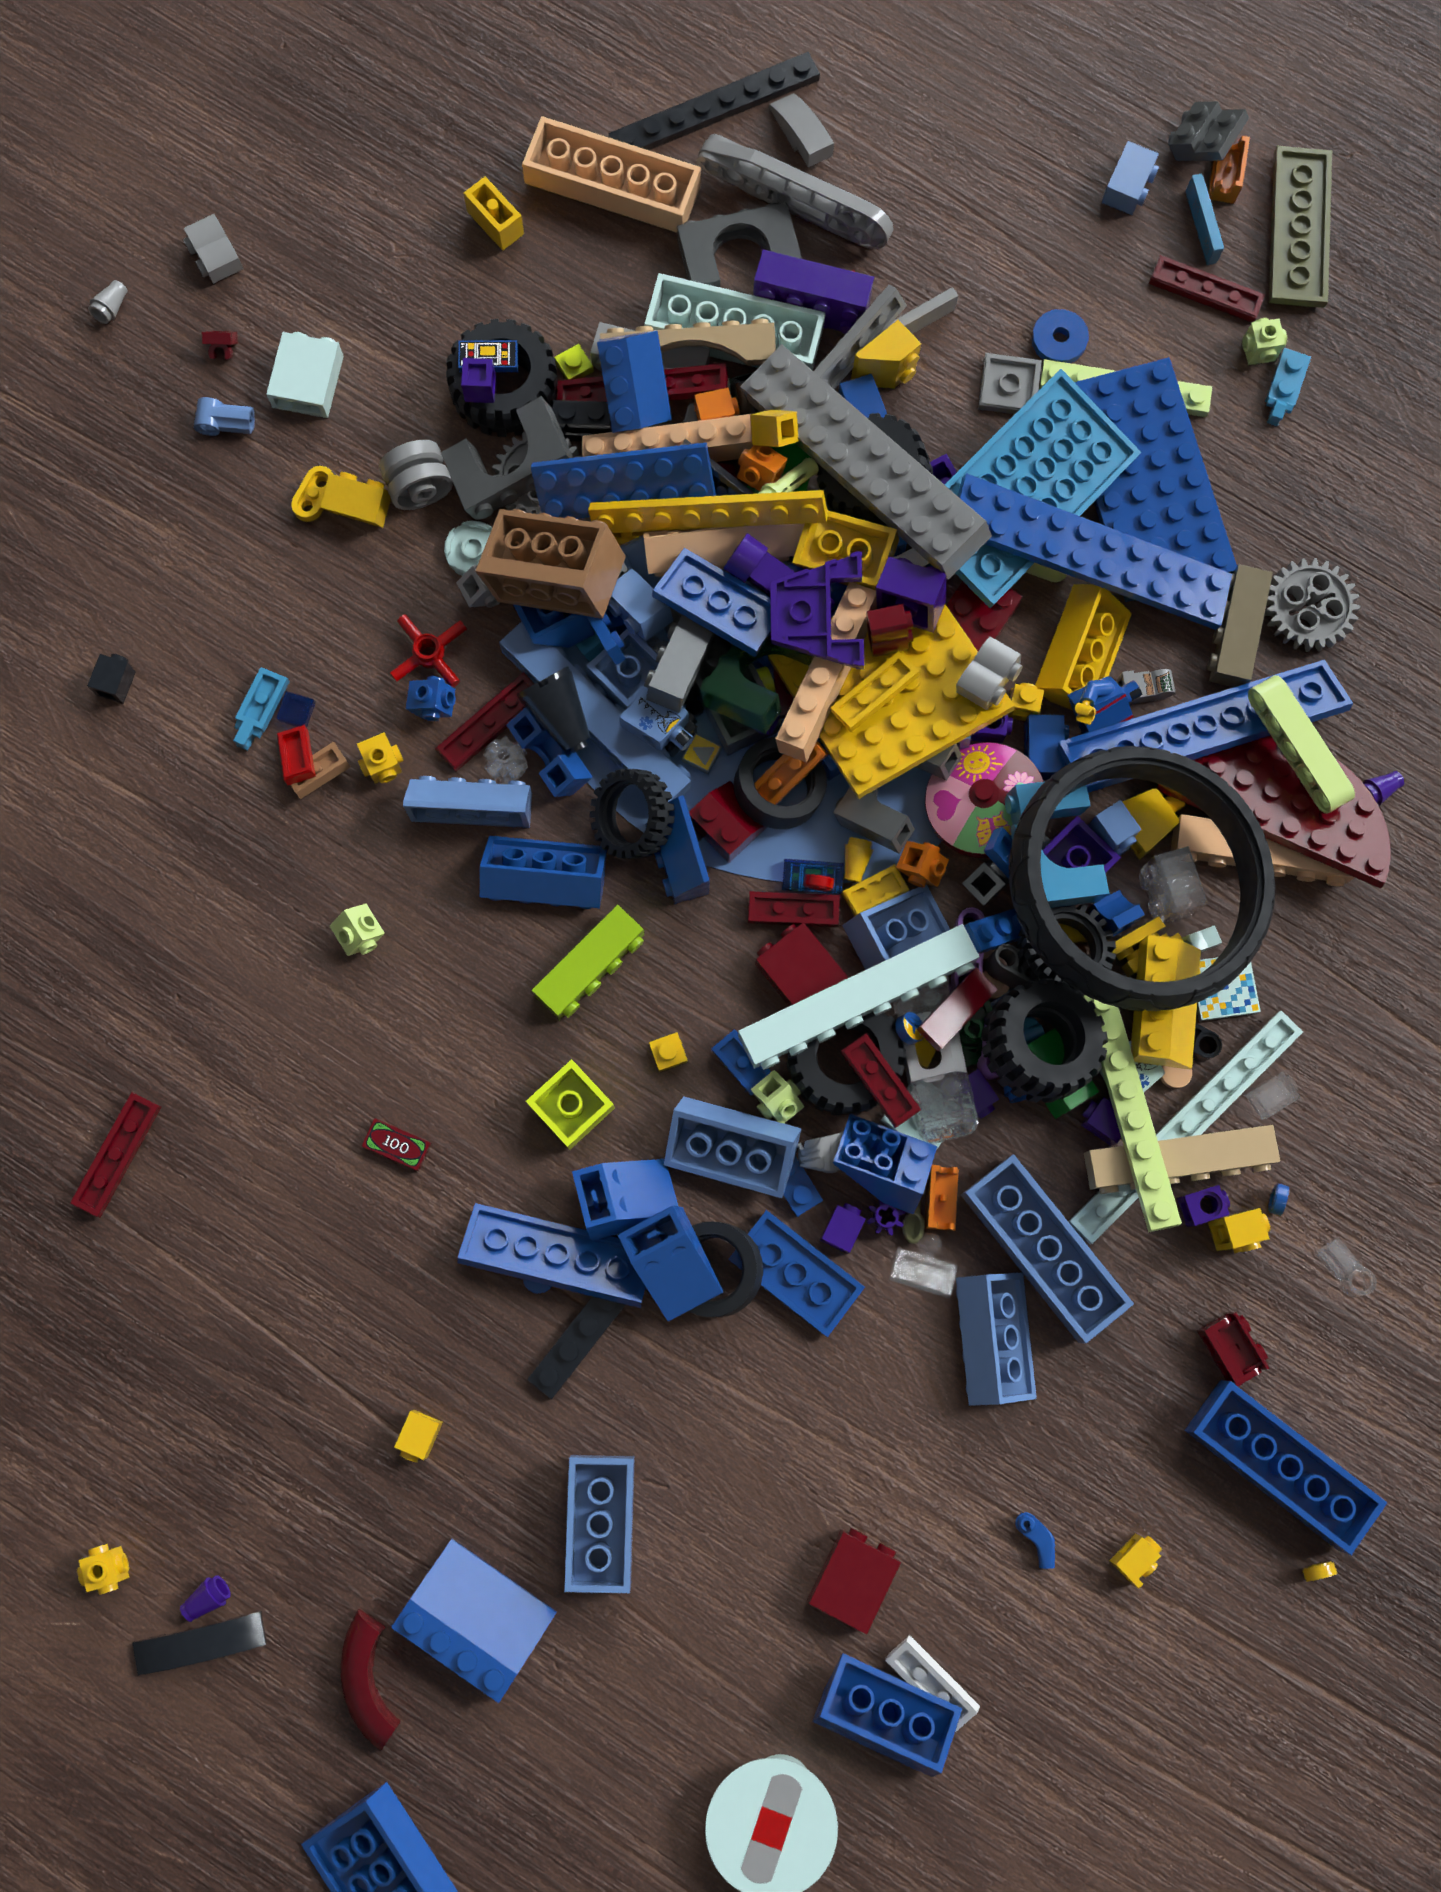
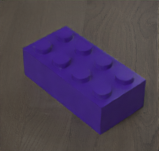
(815, 286)

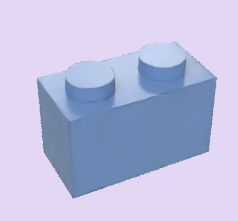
(1130, 177)
(637, 607)
(1116, 827)

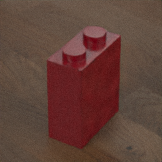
(798, 965)
(854, 1580)

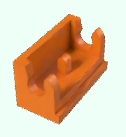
(1228, 174)
(941, 1198)

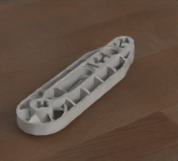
(805, 194)

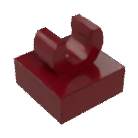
(220, 339)

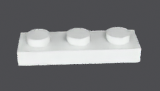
(926, 1674)

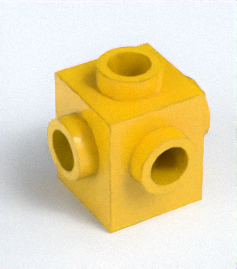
(380, 759)
(114, 1567)

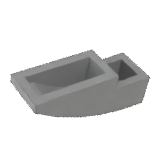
(802, 129)

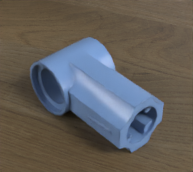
(215, 416)

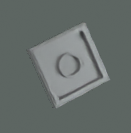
(1008, 382)

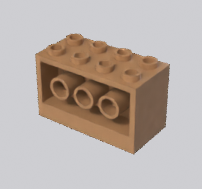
(551, 562)

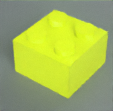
(570, 1104)

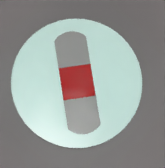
(771, 1826)

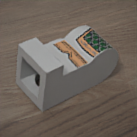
(1153, 685)

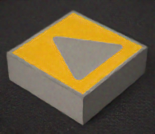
(701, 753)

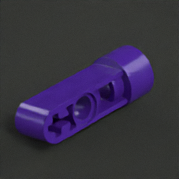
(756, 565)

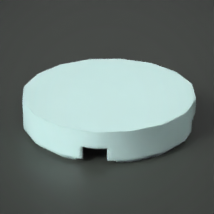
(466, 545)

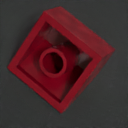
(724, 823)

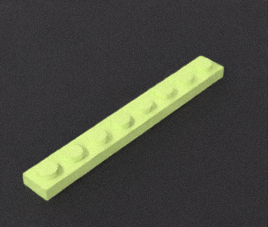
(1136, 1124)

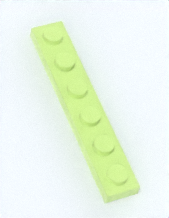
(1195, 396)

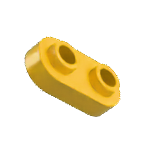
(310, 494)

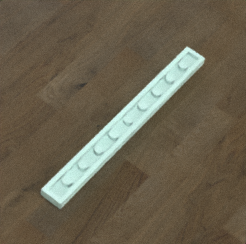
(1197, 1115)

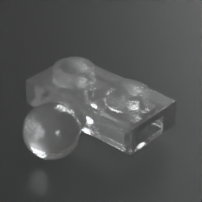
(922, 1269)

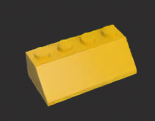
(1083, 642)
(1165, 1035)

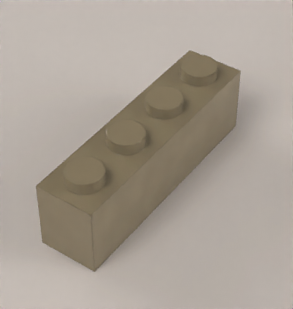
(1241, 627)

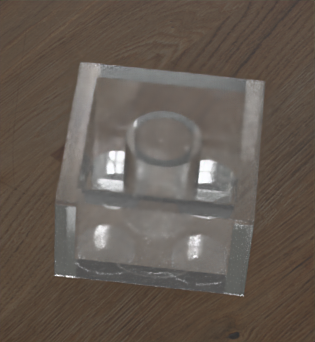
(1172, 886)

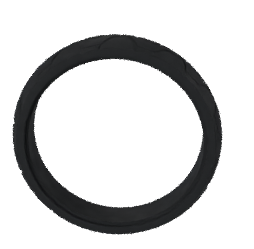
(1227, 812)

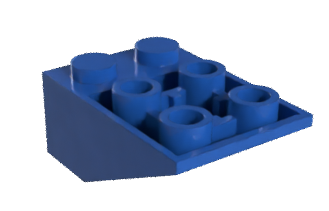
(885, 1162)
(622, 1194)
(671, 1262)

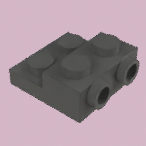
(1206, 132)

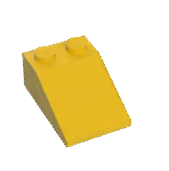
(844, 536)

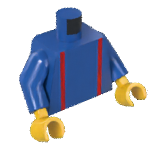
(1103, 703)

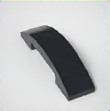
(199, 1644)

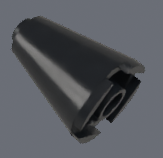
(558, 709)

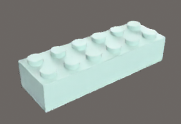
(693, 302)

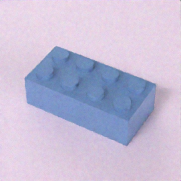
(599, 1524)

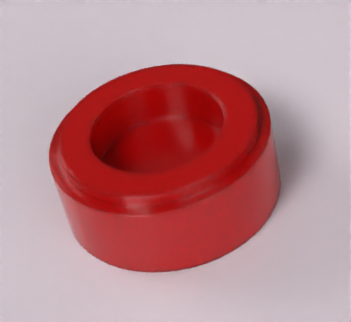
(818, 882)

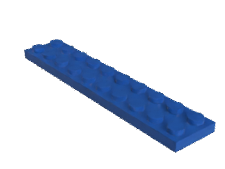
(1098, 553)
(1211, 721)

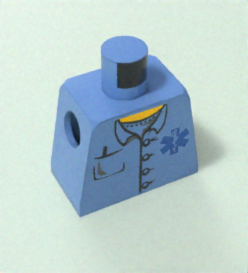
(656, 723)

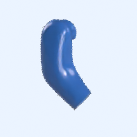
(1040, 1536)

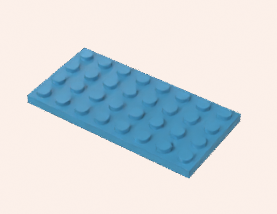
(1053, 452)

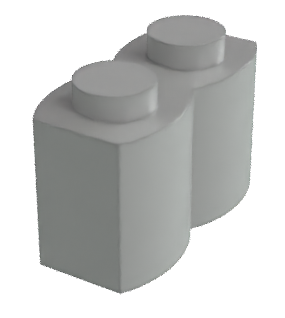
(213, 249)
(989, 673)

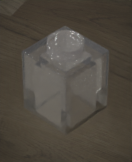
(1273, 1095)

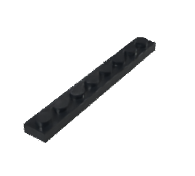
(720, 103)

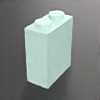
(305, 374)

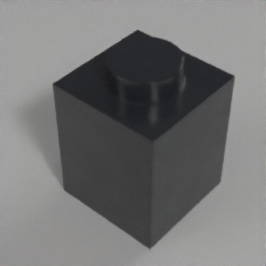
(111, 677)

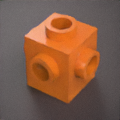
(760, 466)
(922, 864)

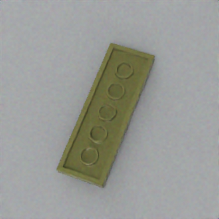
(1300, 226)

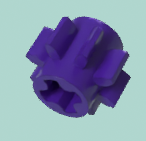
(894, 1214)

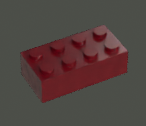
(977, 618)

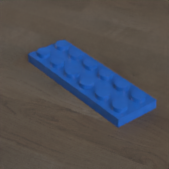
(571, 484)
(550, 1255)

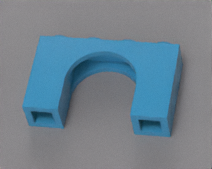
(1061, 884)

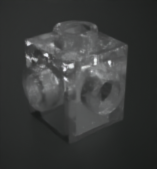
(508, 769)

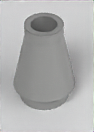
(107, 302)

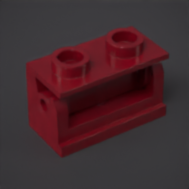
(1234, 1348)

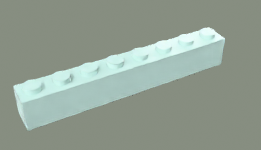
(858, 996)

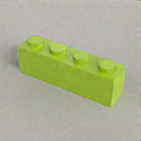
(588, 962)

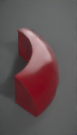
(358, 1684)

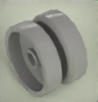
(415, 474)

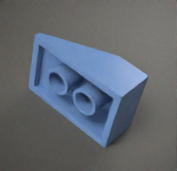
(895, 926)

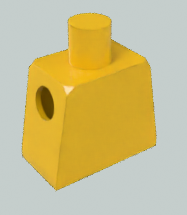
(1154, 816)

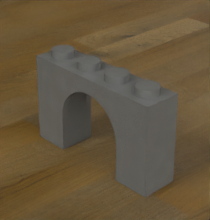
(766, 226)
(485, 493)
(882, 823)

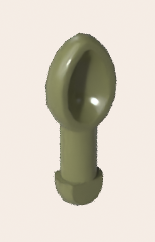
(914, 1225)

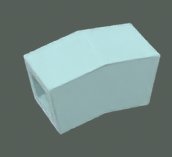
(1204, 939)

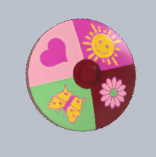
(973, 797)

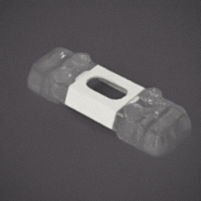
(940, 1092)

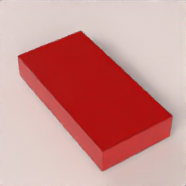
(296, 755)

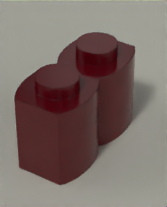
(889, 630)

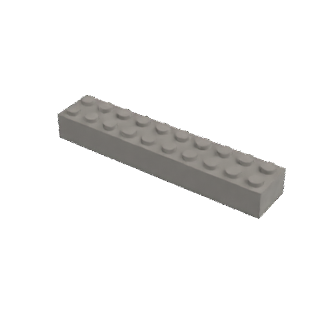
(869, 463)

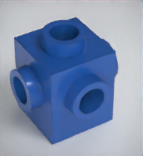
(431, 698)

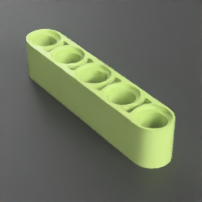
(1301, 744)

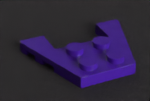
(804, 612)

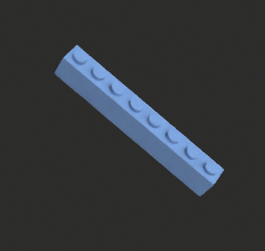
(600, 714)

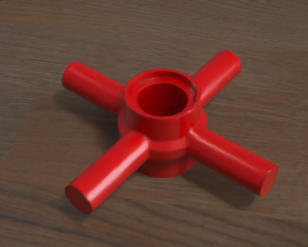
(425, 640)

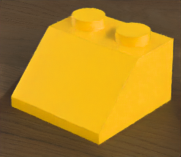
(889, 357)

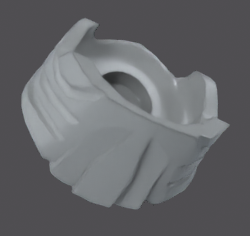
(820, 1153)

